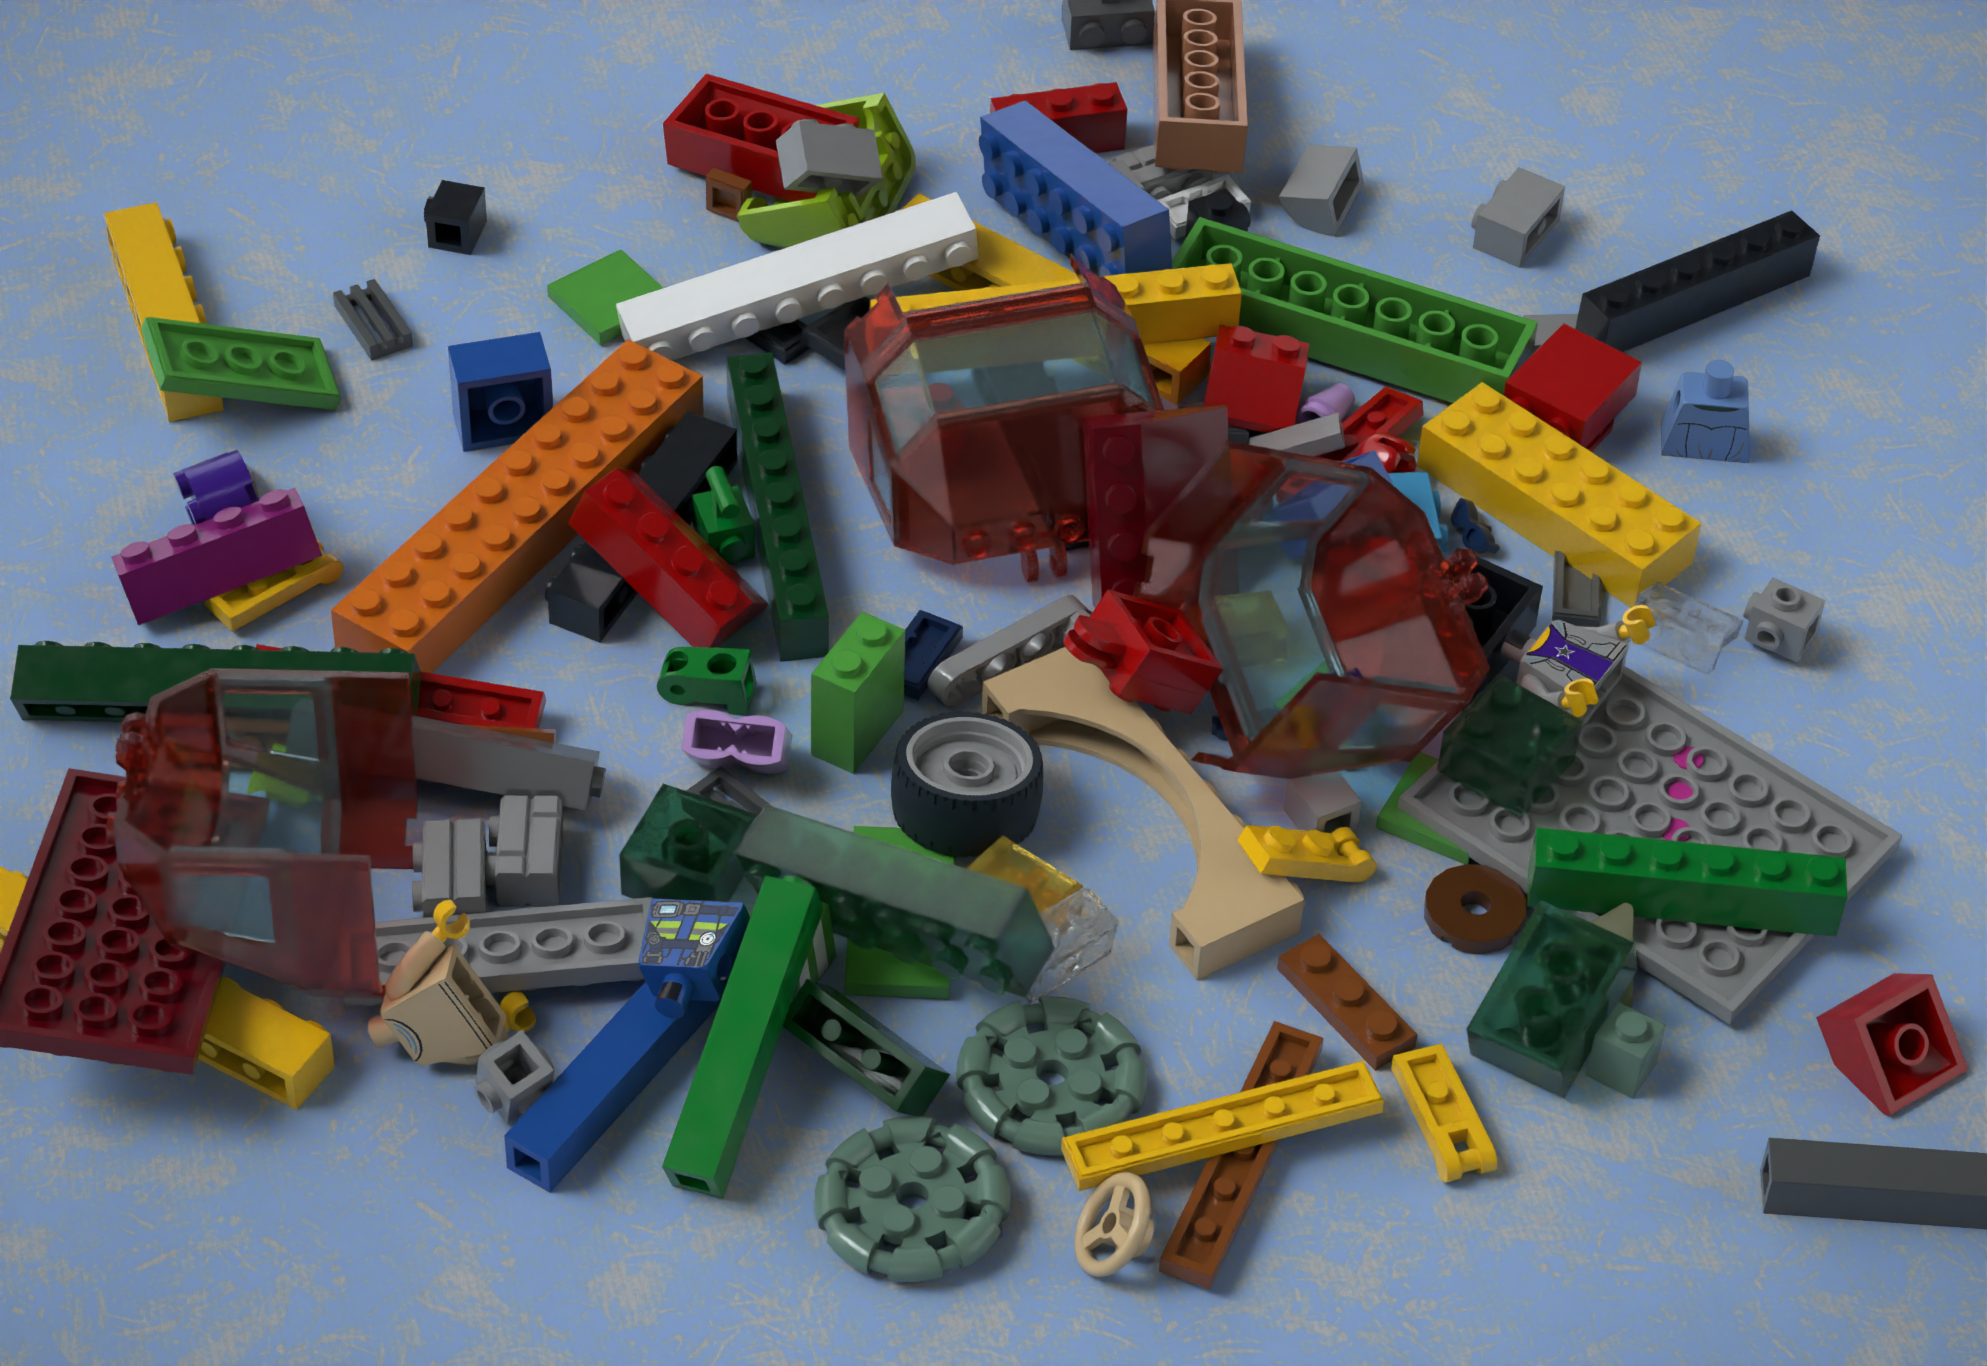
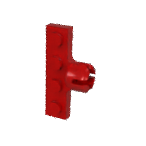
(1378, 428)

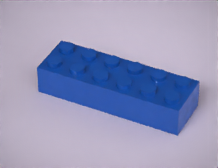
(1071, 194)

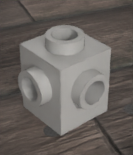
(1783, 619)
(509, 1063)

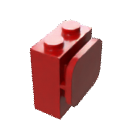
(1576, 385)

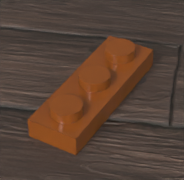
(1346, 1001)

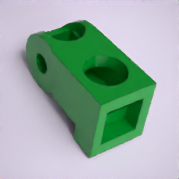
(708, 677)

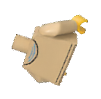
(440, 1003)

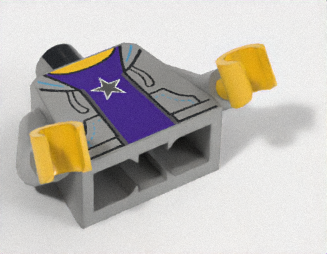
(1577, 663)

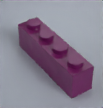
(216, 555)

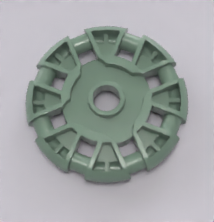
(1059, 1050)
(912, 1171)

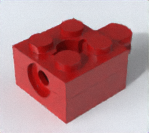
(1145, 652)

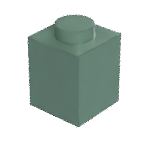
(1625, 1050)

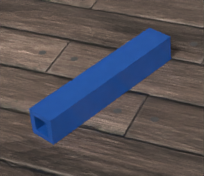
(598, 1088)

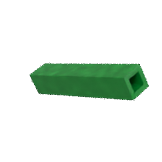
(743, 1036)

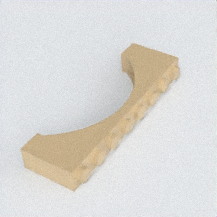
(1231, 904)

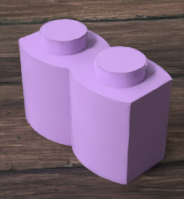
(750, 741)

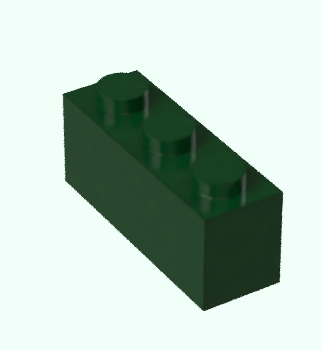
(864, 1049)

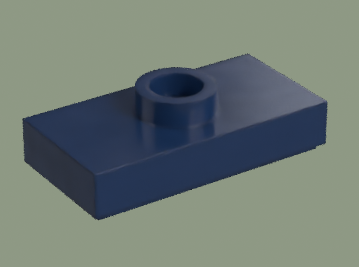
(927, 644)

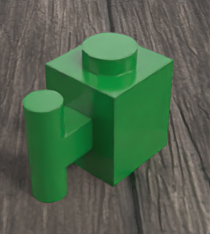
(724, 518)

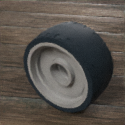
(966, 782)

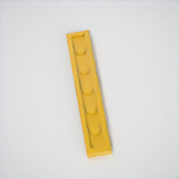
(1222, 1124)

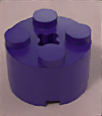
(215, 486)

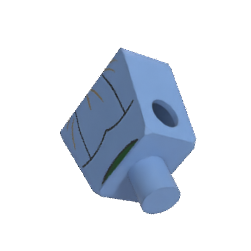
(1708, 416)

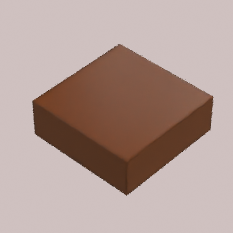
(726, 193)

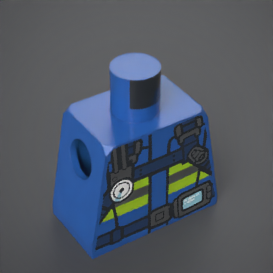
(690, 950)

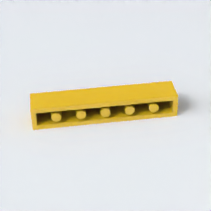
(156, 287)

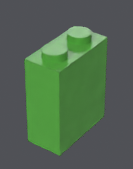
(857, 692)

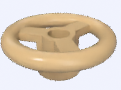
(1120, 1226)

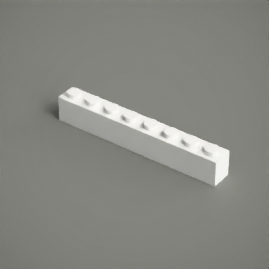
(801, 279)

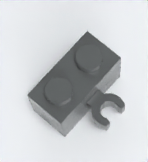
(1107, 23)

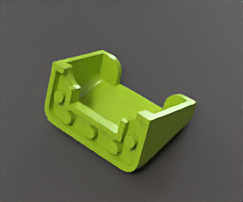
(799, 221)

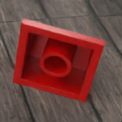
(1256, 378)
(1894, 1040)

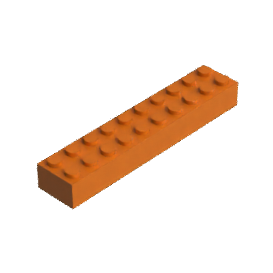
(516, 511)

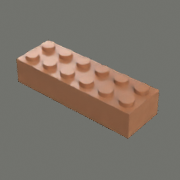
(1199, 85)

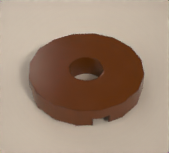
(1481, 887)

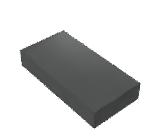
(1575, 596)

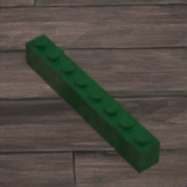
(777, 508)
(113, 682)

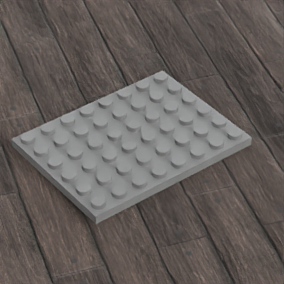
(1621, 790)

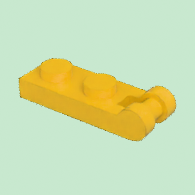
(261, 596)
(1307, 853)
(1444, 1112)

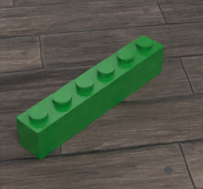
(1688, 881)

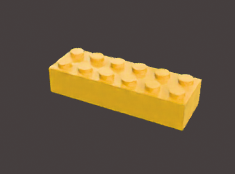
(1557, 493)

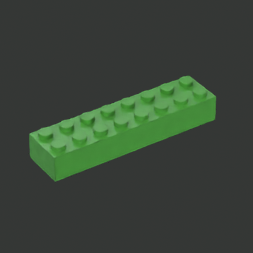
(1363, 316)

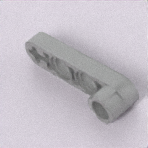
(1017, 644)

